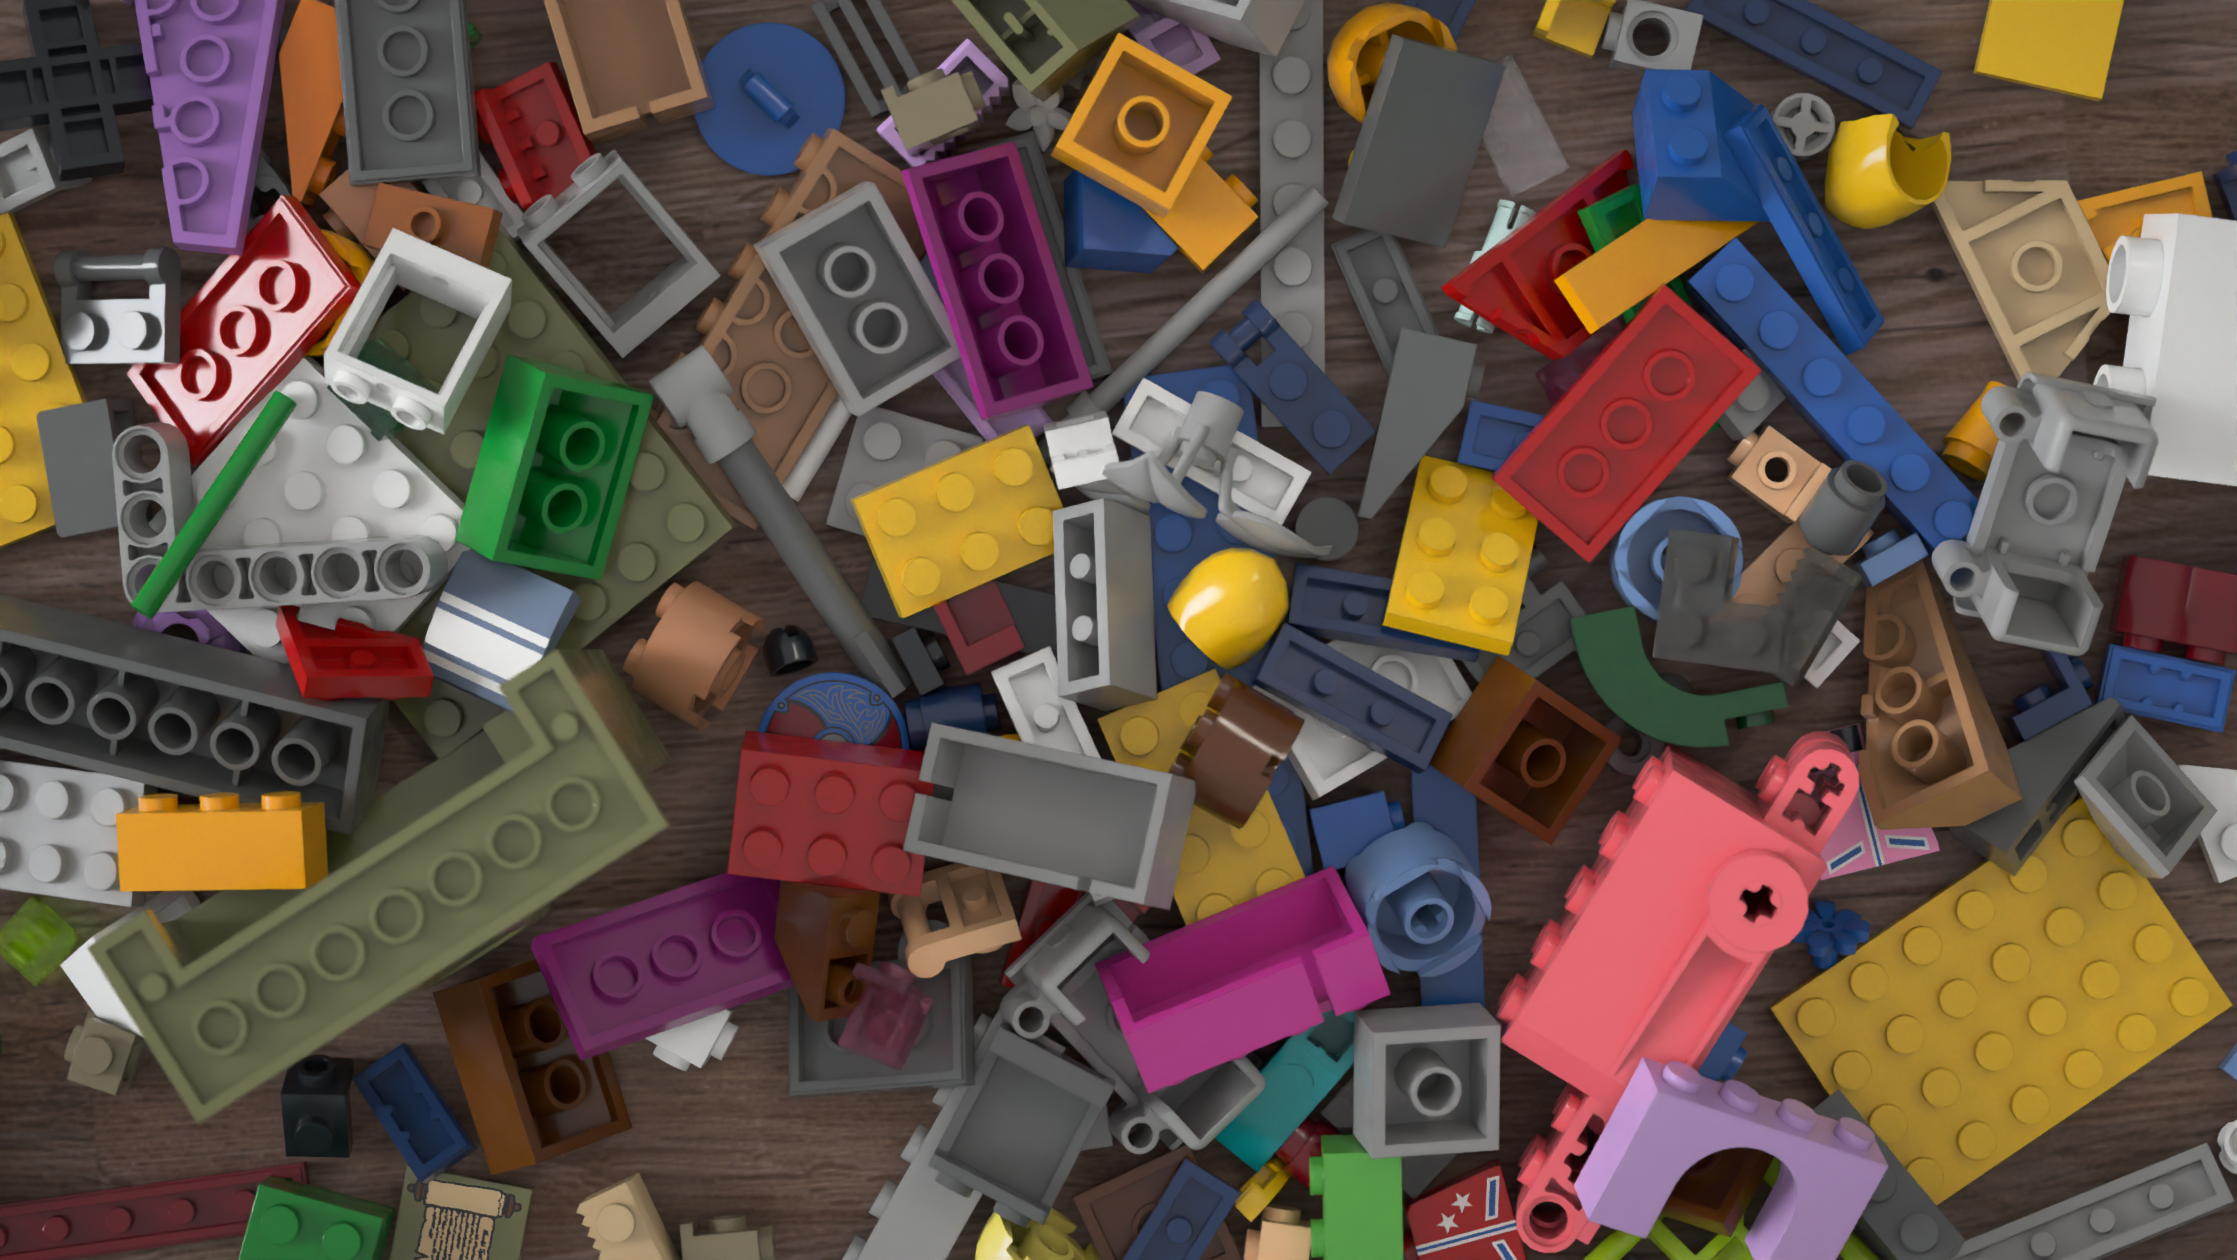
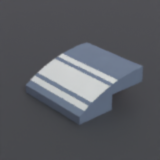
(494, 625)

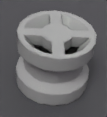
(1813, 116)

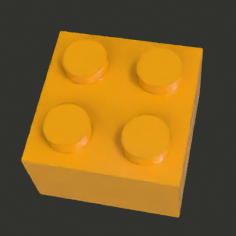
(1141, 126)

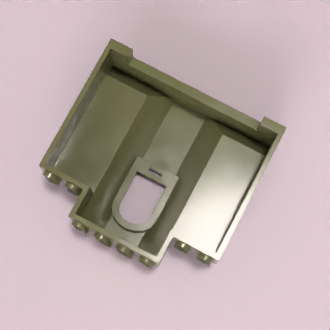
(409, 897)

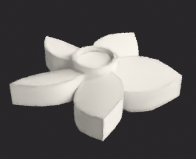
(1039, 114)

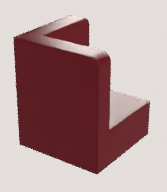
(980, 626)

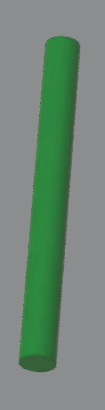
(213, 505)

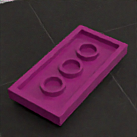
(664, 961)

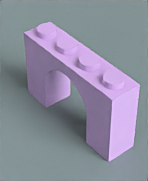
(1678, 1117)

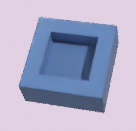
(1888, 555)

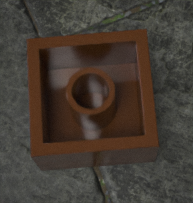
(1524, 750)

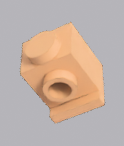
(1783, 498)
(1279, 1236)

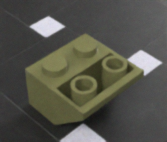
(1048, 39)

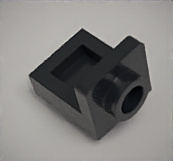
(318, 1107)

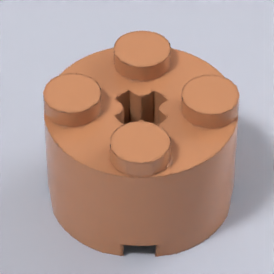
(694, 653)

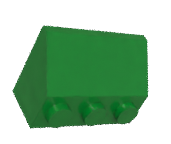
(553, 468)

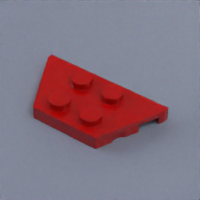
(1516, 277)

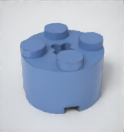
(1638, 547)
(1418, 900)

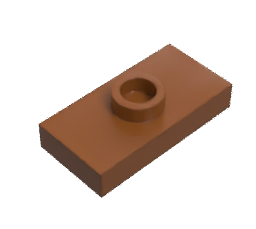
(443, 222)

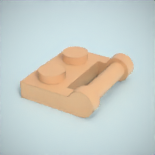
(975, 909)

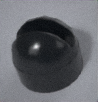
(788, 650)

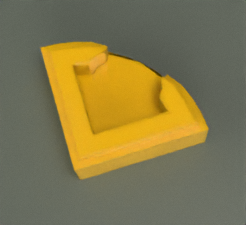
(1262, 1188)

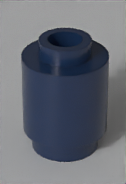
(955, 707)

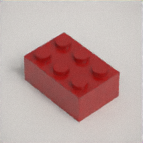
(826, 813)

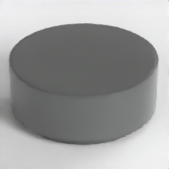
(1328, 523)

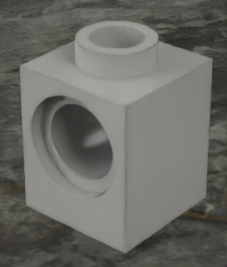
(1678, 26)

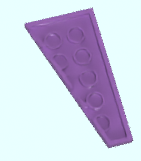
(210, 99)

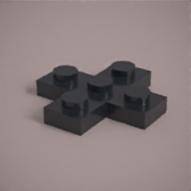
(73, 88)

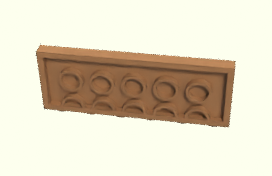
(755, 333)

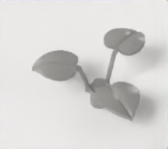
(1200, 442)

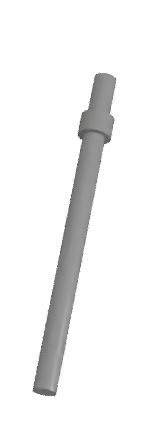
(1196, 309)

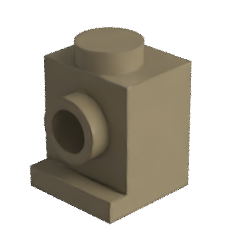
(935, 109)
(103, 1055)
(727, 1239)

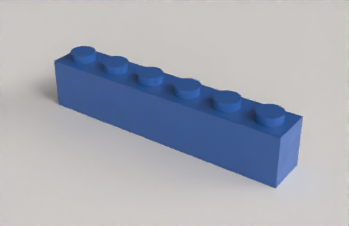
(1832, 394)

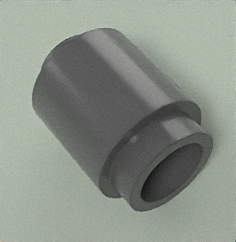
(1844, 508)

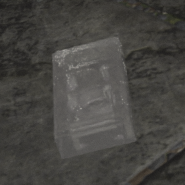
(1519, 136)

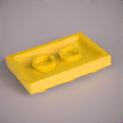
(961, 520)
(1461, 558)

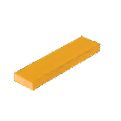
(1639, 264)

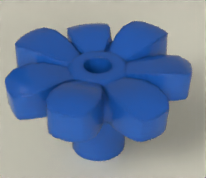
(1831, 933)

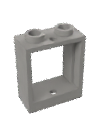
(657, 299)

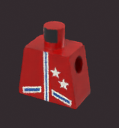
(1464, 1219)

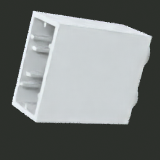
(2180, 340)

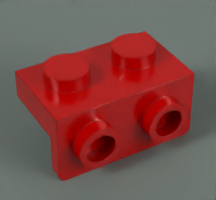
(534, 133)

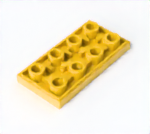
(2050, 44)

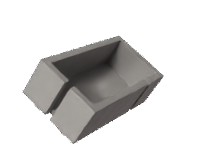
(1052, 816)

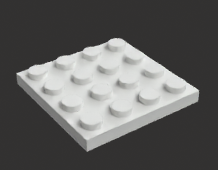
(321, 484)

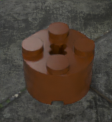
(1236, 750)

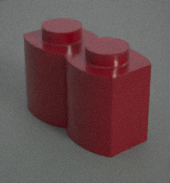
(2177, 606)

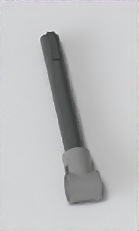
(698, 397)

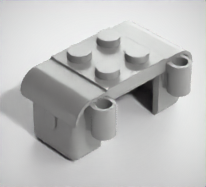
(2047, 509)
(1065, 989)

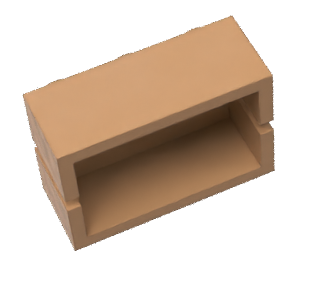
(628, 63)

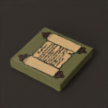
(461, 1219)

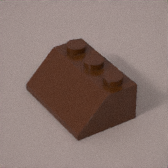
(523, 1071)

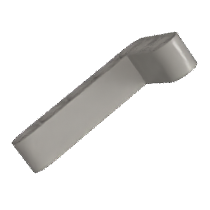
(251, 564)

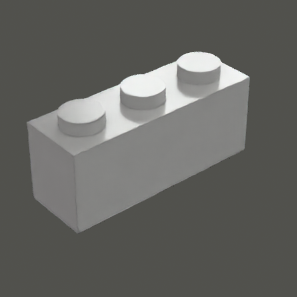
(1104, 605)

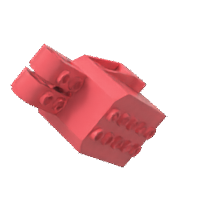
(1662, 945)

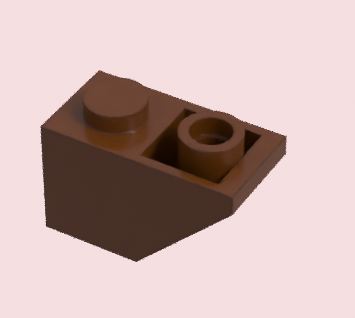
(821, 940)

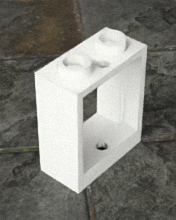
(436, 276)

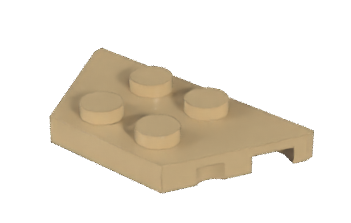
(2028, 266)

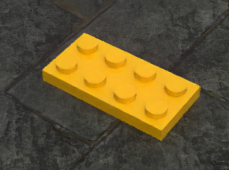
(1218, 860)

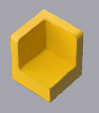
(1573, 24)

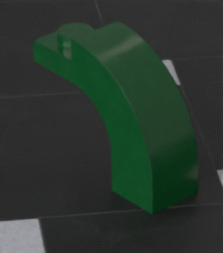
(1625, 682)

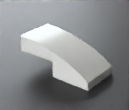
(1080, 448)

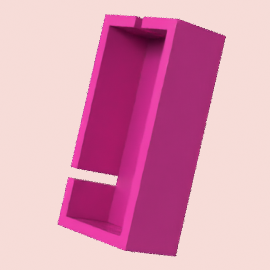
(1243, 979)

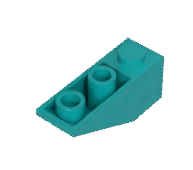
(1296, 1081)

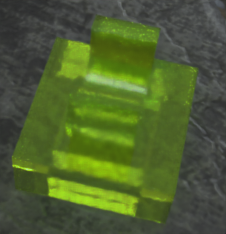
(36, 940)

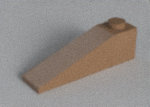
(1929, 729)

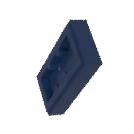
(414, 1113)

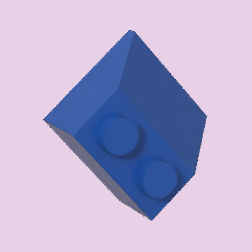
(1681, 149)

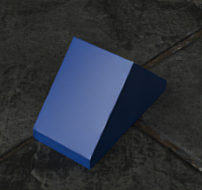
(1109, 230)

